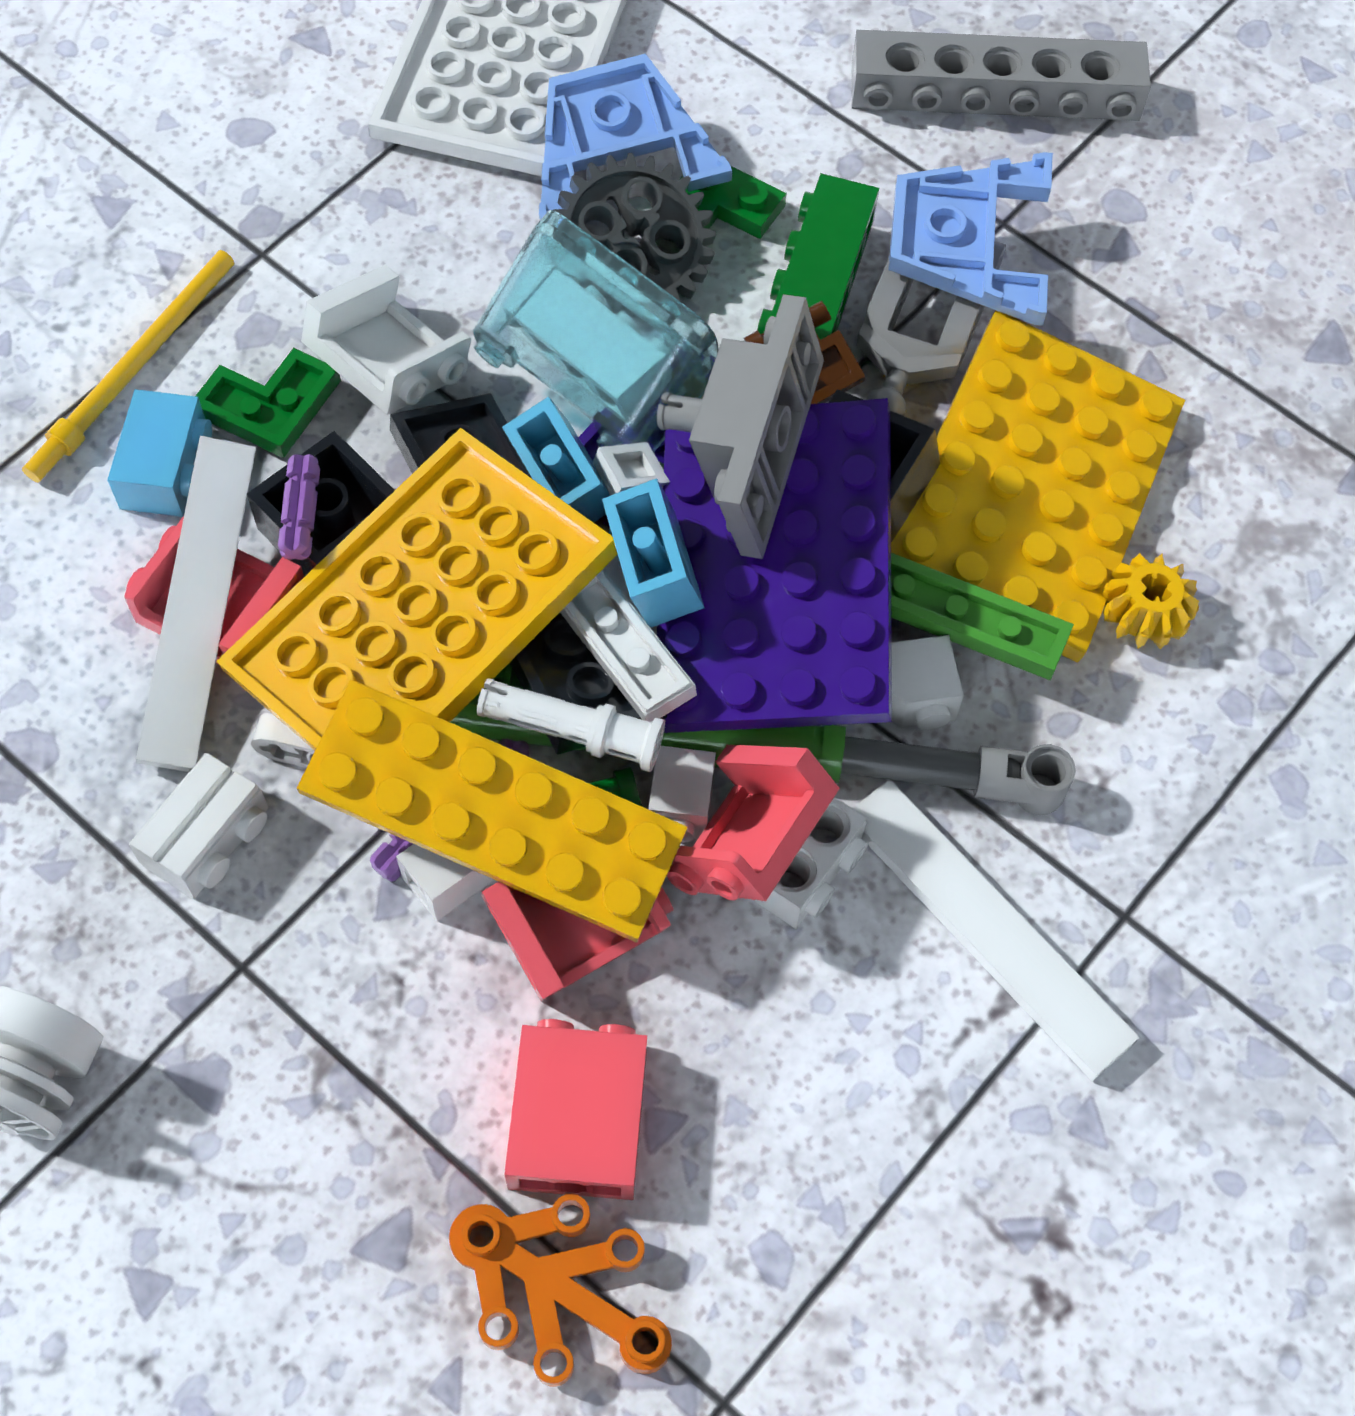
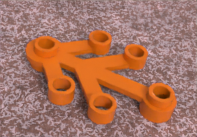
(550, 1281)

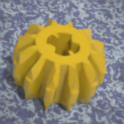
(1150, 601)

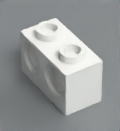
(819, 864)

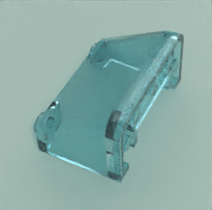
(595, 332)

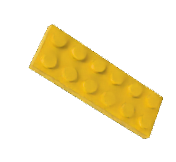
(492, 810)

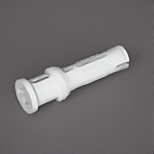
(598, 729)

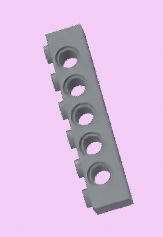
(1000, 75)

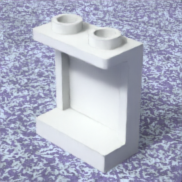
(380, 343)

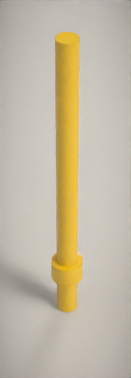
(67, 433)

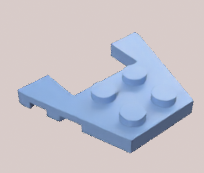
(615, 113)
(948, 233)

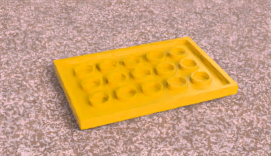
(1040, 474)
(423, 593)

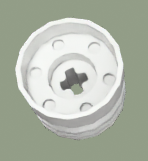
(34, 1047)

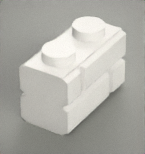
(201, 827)

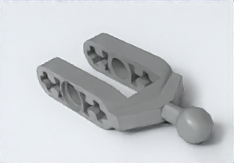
(906, 358)

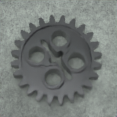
(671, 217)

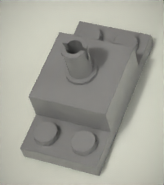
(752, 420)

